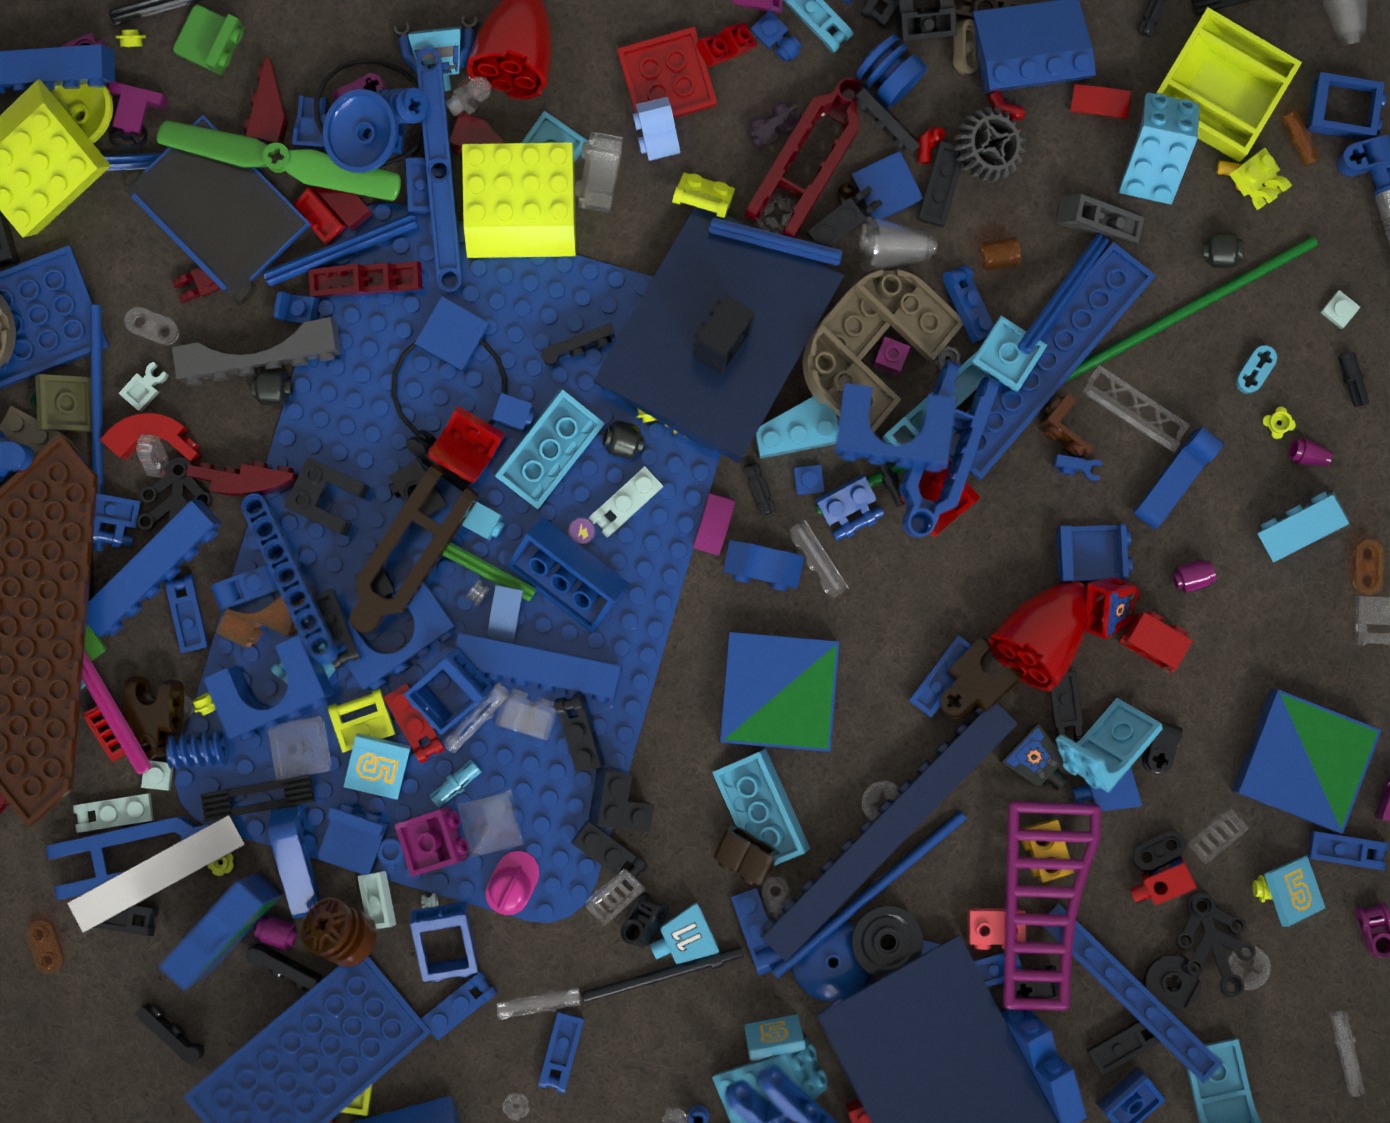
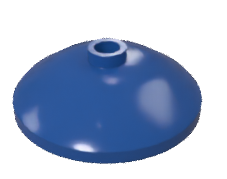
(348, 128)
(830, 982)

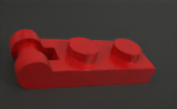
(413, 725)

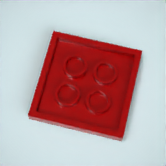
(670, 69)

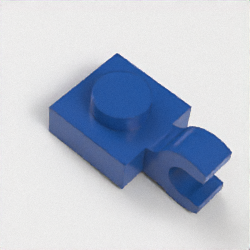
(1068, 465)

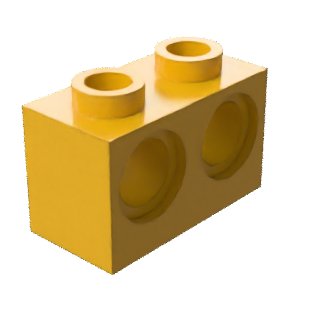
(1049, 849)

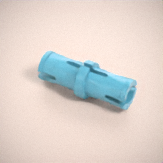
(455, 783)

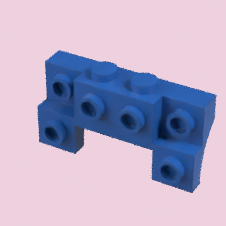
(308, 136)

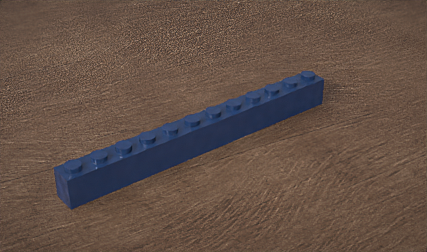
(887, 831)

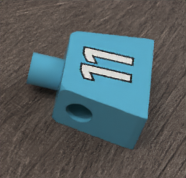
(686, 936)

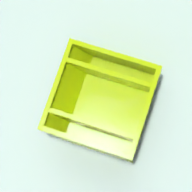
(1232, 80)
(43, 160)
(519, 200)

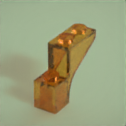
(245, 628)

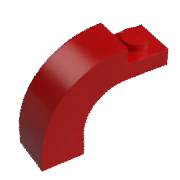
(124, 435)

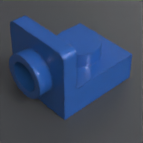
(295, 308)

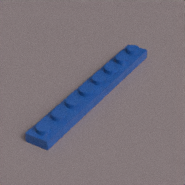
(1138, 1000)

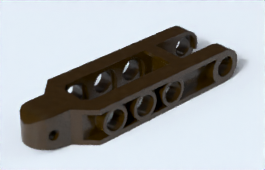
(371, 607)

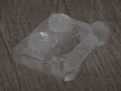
(1372, 612)

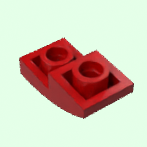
(726, 45)
(1101, 101)

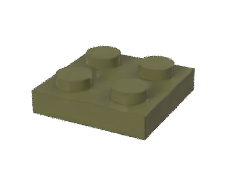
(63, 403)

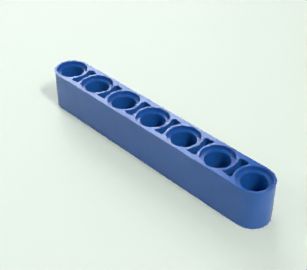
(297, 586)

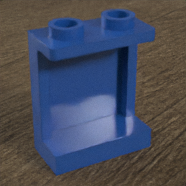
(1093, 552)

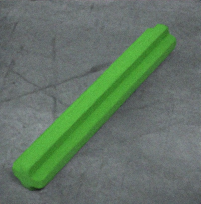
(488, 570)

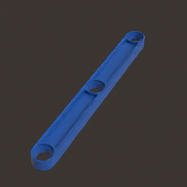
(440, 189)

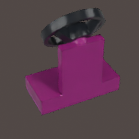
(131, 113)

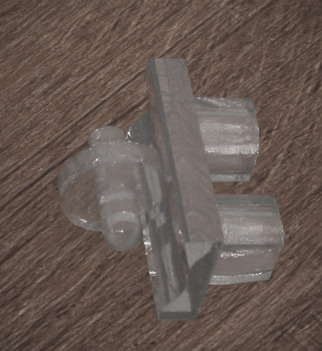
(469, 95)

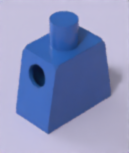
(1121, 796)

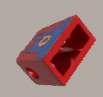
(1110, 606)
(1176, 880)

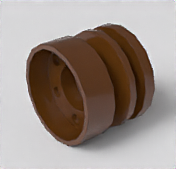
(338, 932)

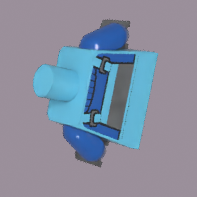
(450, 43)

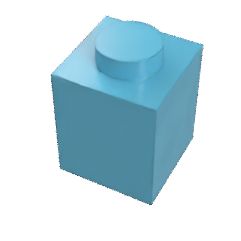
(484, 522)

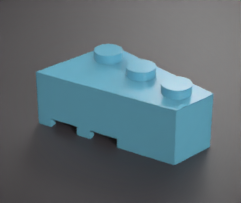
(798, 429)
(1303, 525)

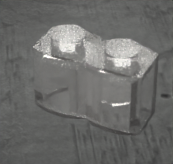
(527, 715)

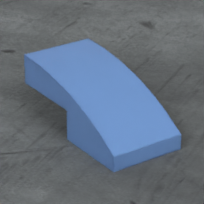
(505, 614)

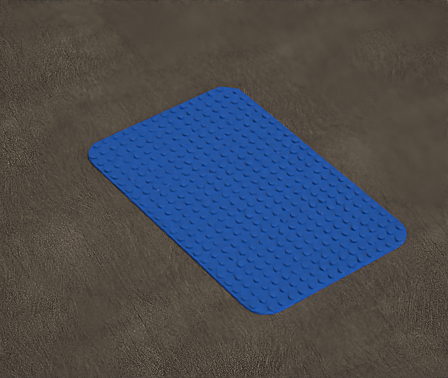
(350, 423)

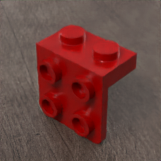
(466, 445)
(930, 489)

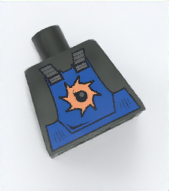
(1035, 759)

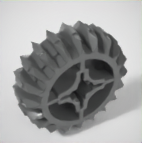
(979, 125)

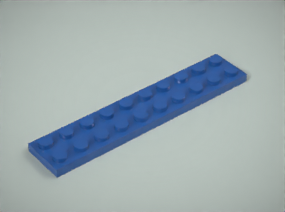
(1073, 334)

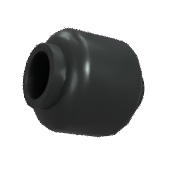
(1223, 250)
(272, 387)
(623, 439)

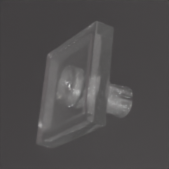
(299, 748)

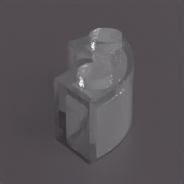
(600, 172)

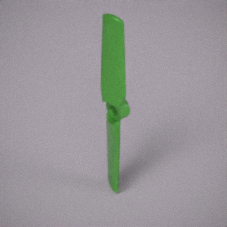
(305, 165)

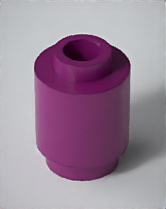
(1194, 576)
(276, 932)

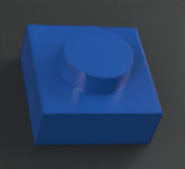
(809, 480)

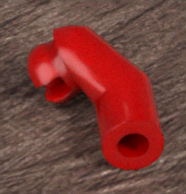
(997, 101)
(927, 141)

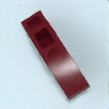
(246, 481)

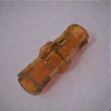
(1301, 138)

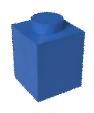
(512, 412)

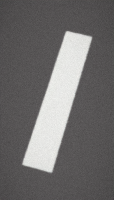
(155, 873)

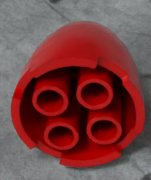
(514, 48)
(1043, 635)

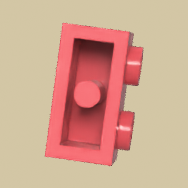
(987, 927)

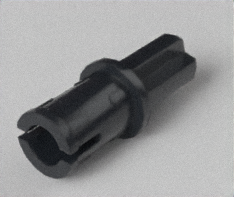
(1354, 379)

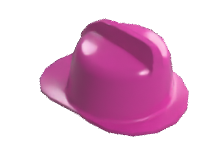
(512, 883)

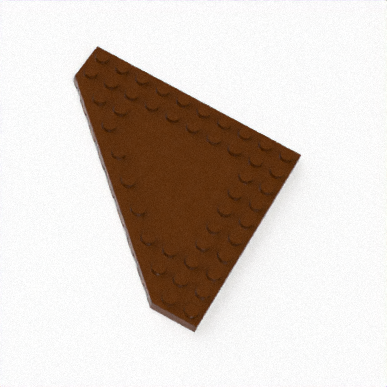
(43, 619)

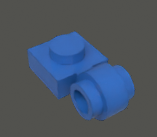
(771, 32)

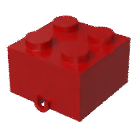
(1156, 640)

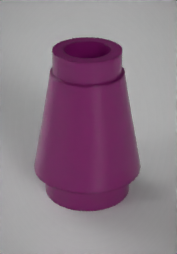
(1309, 453)

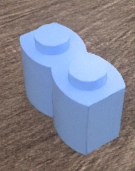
(657, 128)

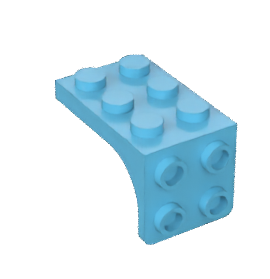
(1161, 148)
(1109, 745)
(799, 1066)
(1227, 1092)

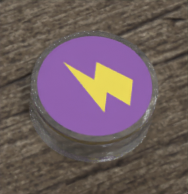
(582, 531)

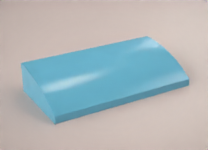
(548, 448)
(761, 804)

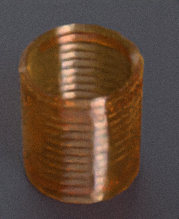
(1001, 253)

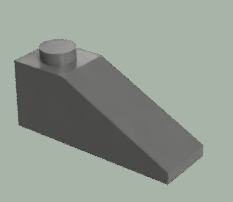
(1097, 217)

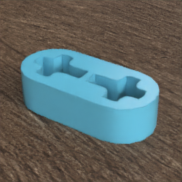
(1261, 373)

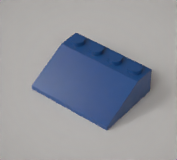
(1032, 45)

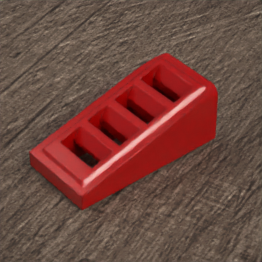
(101, 736)

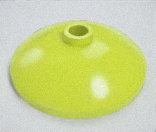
(93, 102)

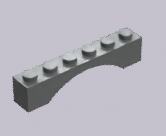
(312, 340)

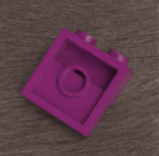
(432, 841)

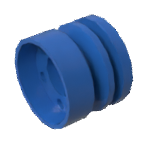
(892, 71)

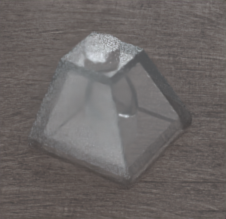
(490, 824)

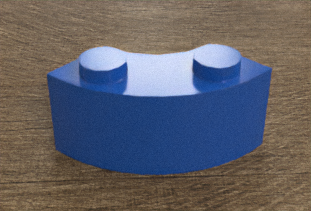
(763, 564)

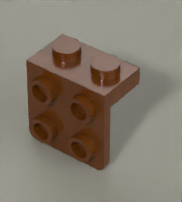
(1055, 429)

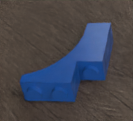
(1048, 1068)

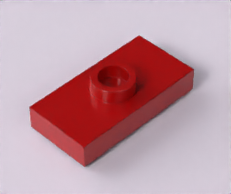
(320, 215)

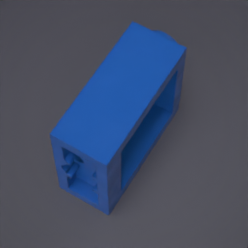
(1318, 101)
(465, 675)
(439, 918)

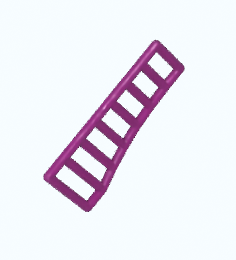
(1074, 893)

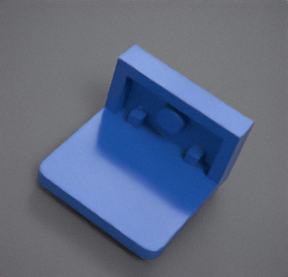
(352, 839)

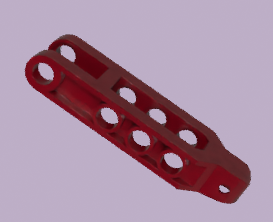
(839, 106)

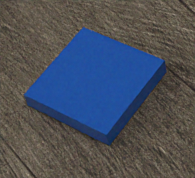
(890, 183)
(452, 333)

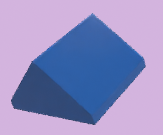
(1131, 1099)

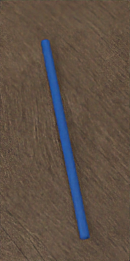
(96, 402)
(870, 893)

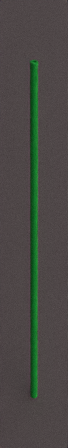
(1168, 320)

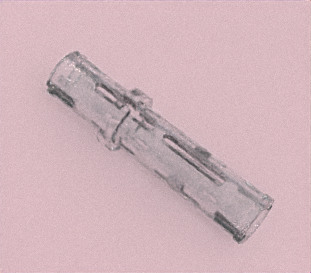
(497, 697)
(539, 1003)
(1345, 1043)

